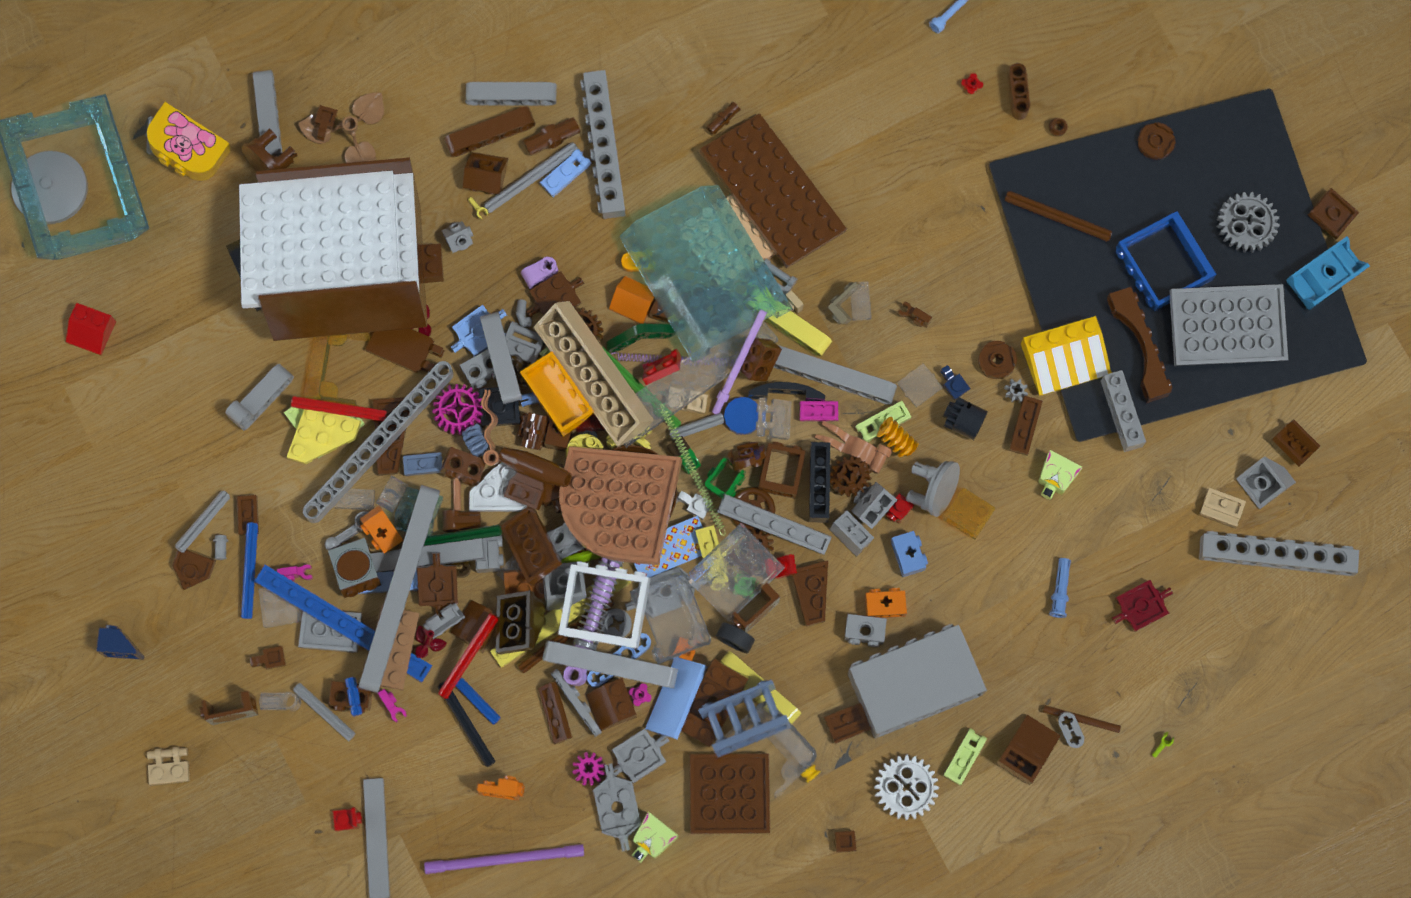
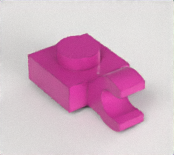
(295, 572)
(389, 700)

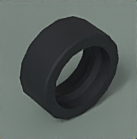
(735, 637)

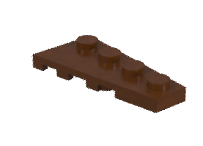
(390, 460)

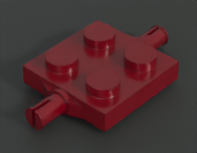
(1142, 605)

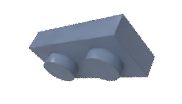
(422, 464)

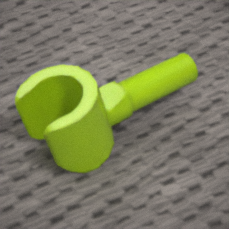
(1164, 743)

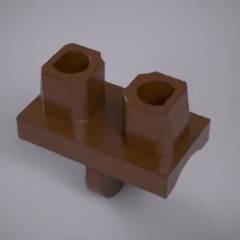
(534, 431)

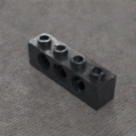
(819, 482)

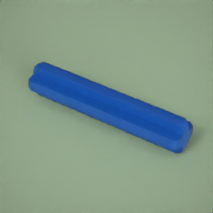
(478, 701)

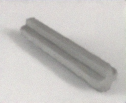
(698, 426)

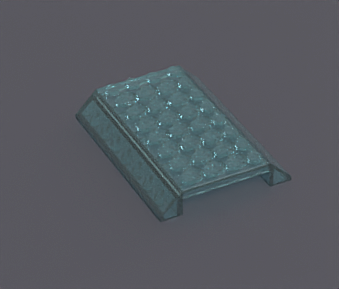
(703, 269)

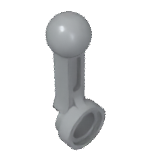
(334, 542)

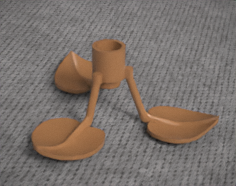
(368, 108)

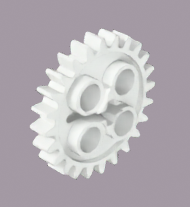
(893, 799)

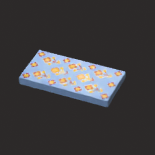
(678, 548)

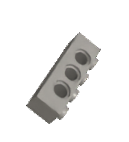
(1123, 411)

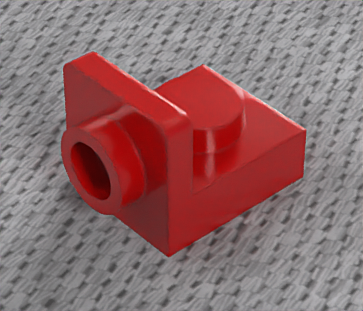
(899, 509)
(788, 562)
(347, 819)

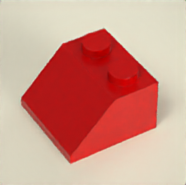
(89, 328)

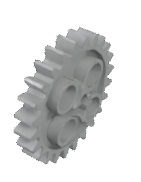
(1249, 206)

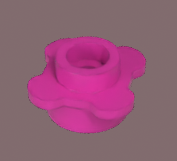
(634, 692)

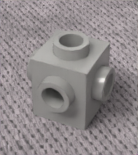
(458, 236)

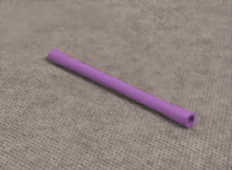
(441, 866)

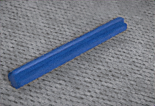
(249, 570)

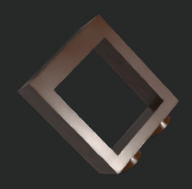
(776, 488)

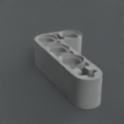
(260, 397)

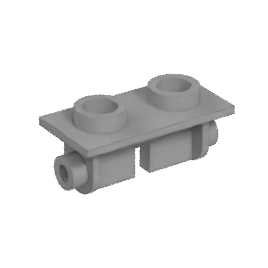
(451, 616)

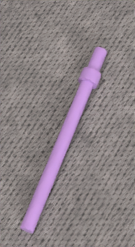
(723, 394)

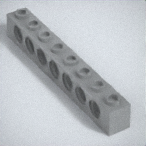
(598, 81)
(1327, 565)

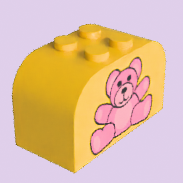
(185, 144)

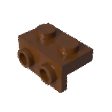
(1296, 443)

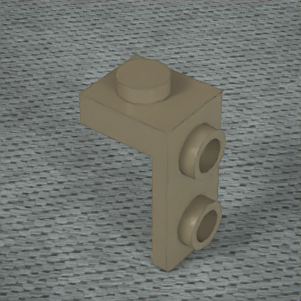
(839, 314)

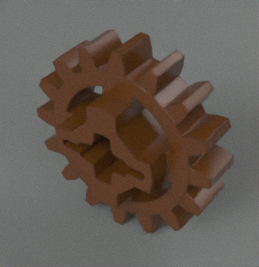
(841, 476)

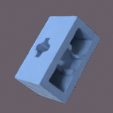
(901, 545)

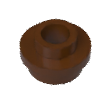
(1060, 122)

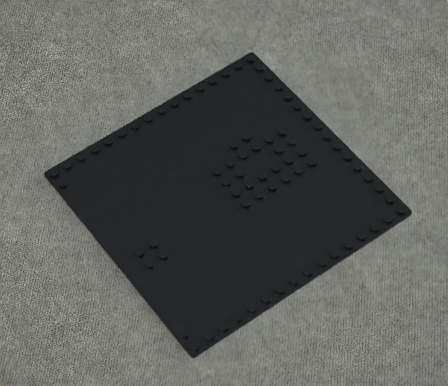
(1110, 183)

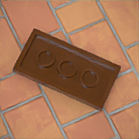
(531, 545)

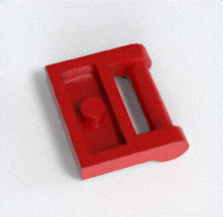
(661, 367)

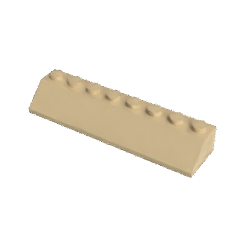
(593, 373)

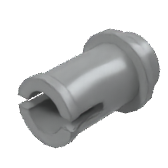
(220, 547)

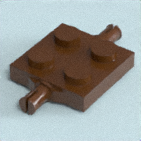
(552, 291)
(437, 584)

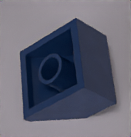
(116, 644)

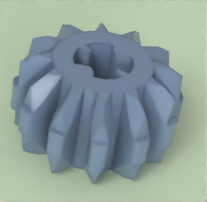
(475, 440)

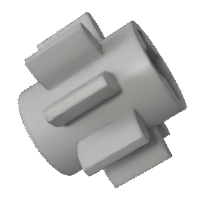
(1012, 395)

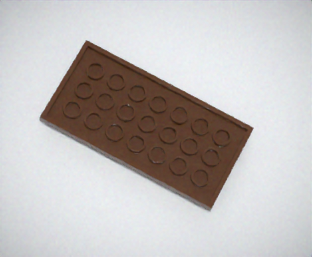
(773, 190)

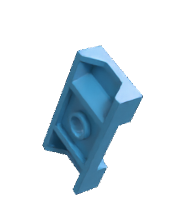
(1312, 281)

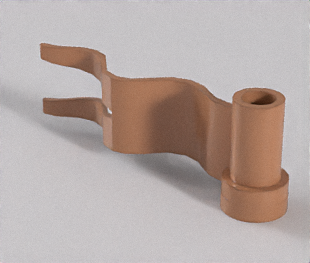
(857, 447)
(488, 455)

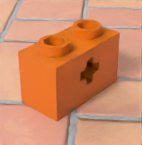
(377, 519)
(877, 609)

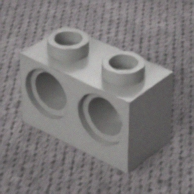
(478, 363)

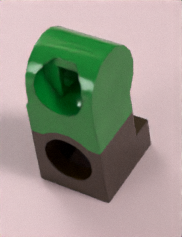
(673, 449)

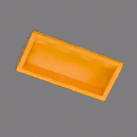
(557, 393)

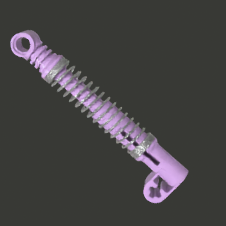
(599, 595)

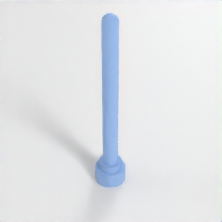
(938, 23)

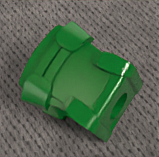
(713, 474)

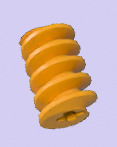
(898, 437)

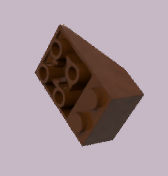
(1028, 750)

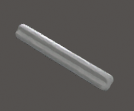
(202, 521)
(324, 712)

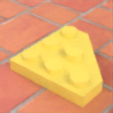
(321, 434)

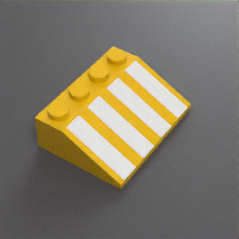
(1066, 355)

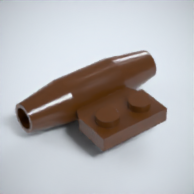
(532, 474)

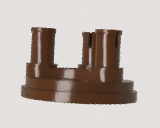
(261, 159)

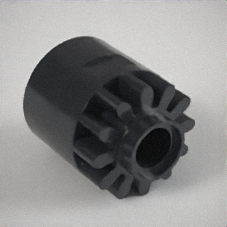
(964, 418)

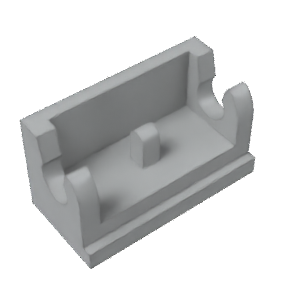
(851, 533)

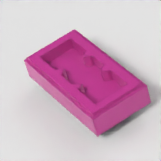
(818, 410)

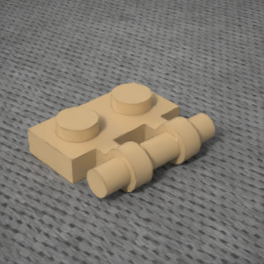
(168, 772)

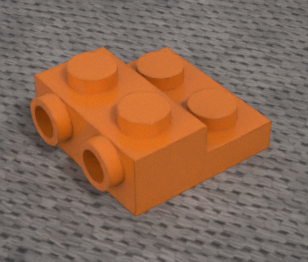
(507, 788)

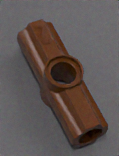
(551, 136)

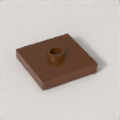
(1333, 213)

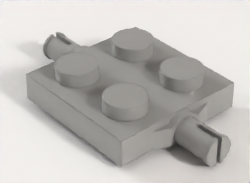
(639, 755)

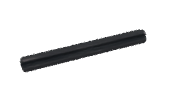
(469, 728)

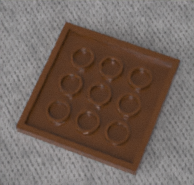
(729, 794)

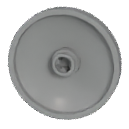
(59, 185)

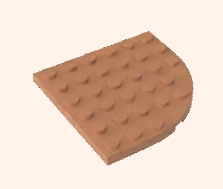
(619, 502)

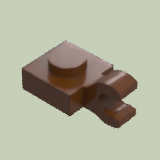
(325, 119)
(918, 316)
(271, 658)

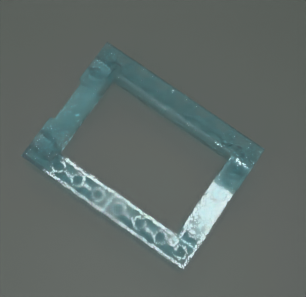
(81, 113)

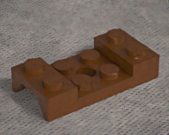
(718, 682)

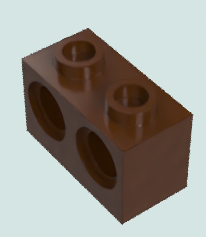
(760, 359)
(464, 461)
(338, 687)

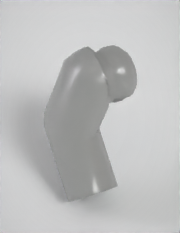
(520, 313)

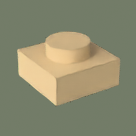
(794, 301)

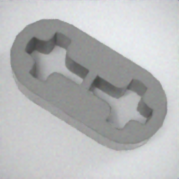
(1075, 727)

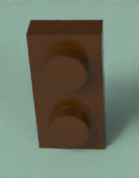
(247, 512)

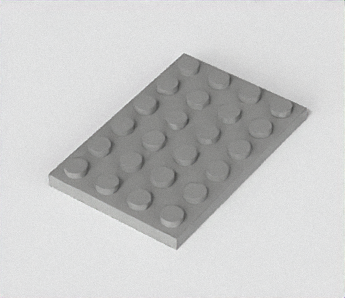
(1228, 325)

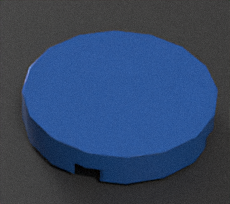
(741, 416)

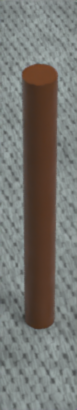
(1084, 719)

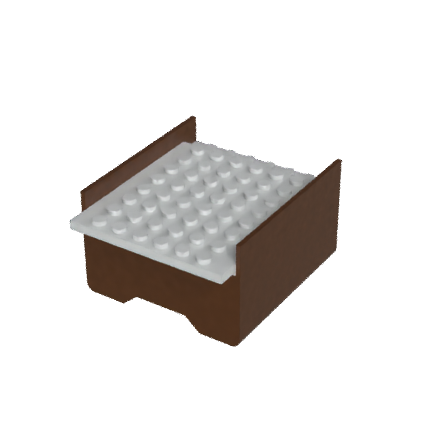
(336, 249)

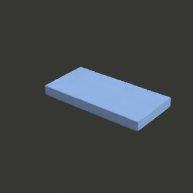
(676, 702)

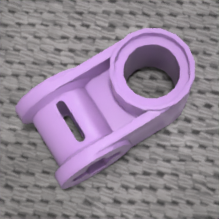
(538, 273)

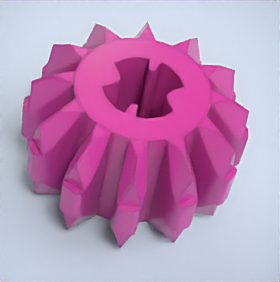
(588, 761)

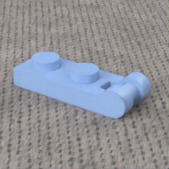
(565, 173)

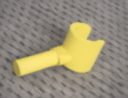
(477, 208)

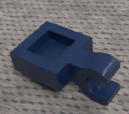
(955, 385)

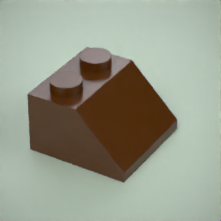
(485, 173)
(468, 627)
(611, 704)

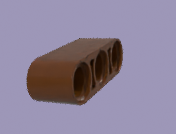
(1021, 83)

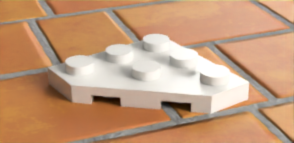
(489, 493)

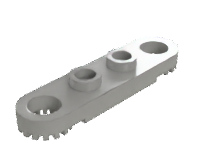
(581, 708)

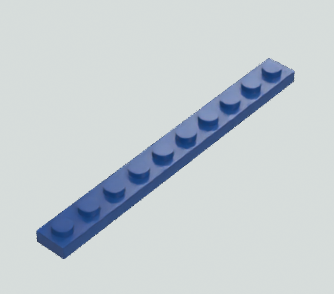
(330, 615)

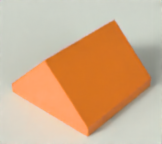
(632, 300)

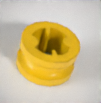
(811, 773)

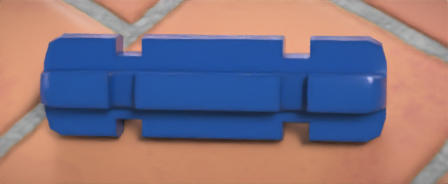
(353, 696)

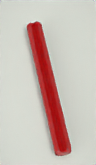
(338, 408)
(468, 655)

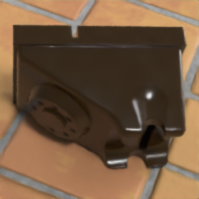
(518, 622)

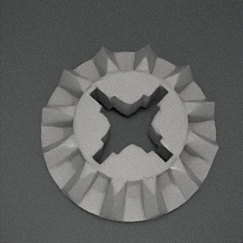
(619, 615)

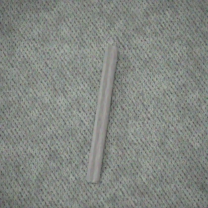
(530, 177)

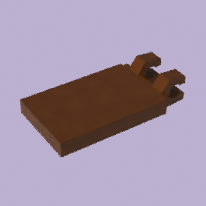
(404, 348)

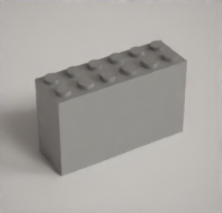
(916, 680)

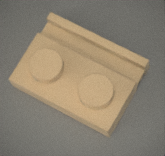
(1222, 507)

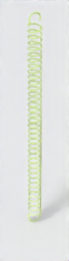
(698, 477)

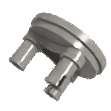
(941, 486)

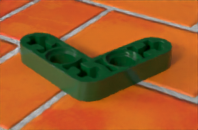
(638, 332)

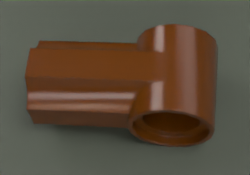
(456, 520)

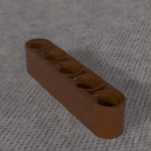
(489, 131)

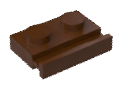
(847, 723)

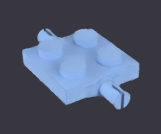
(471, 332)

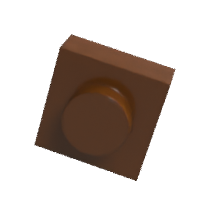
(845, 841)

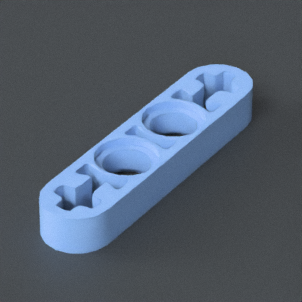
(603, 680)

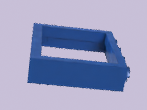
(1187, 241)

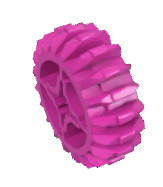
(449, 409)

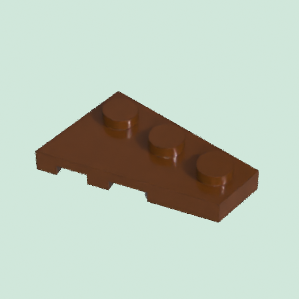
(811, 591)

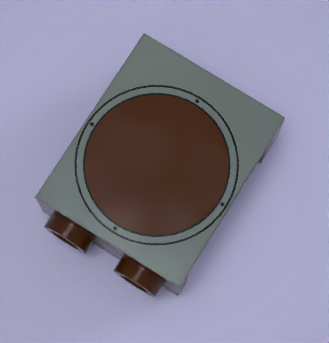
(354, 568)
(770, 596)
(249, 710)

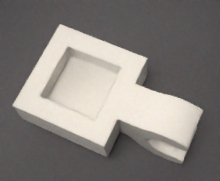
(695, 505)

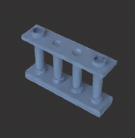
(741, 737)

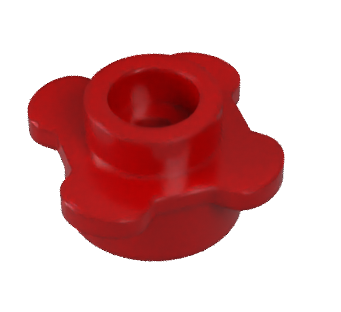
(971, 89)

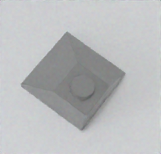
(1265, 481)
(556, 585)

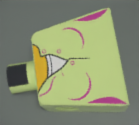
(1057, 474)
(652, 838)

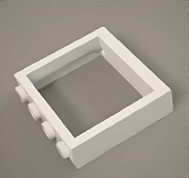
(619, 574)

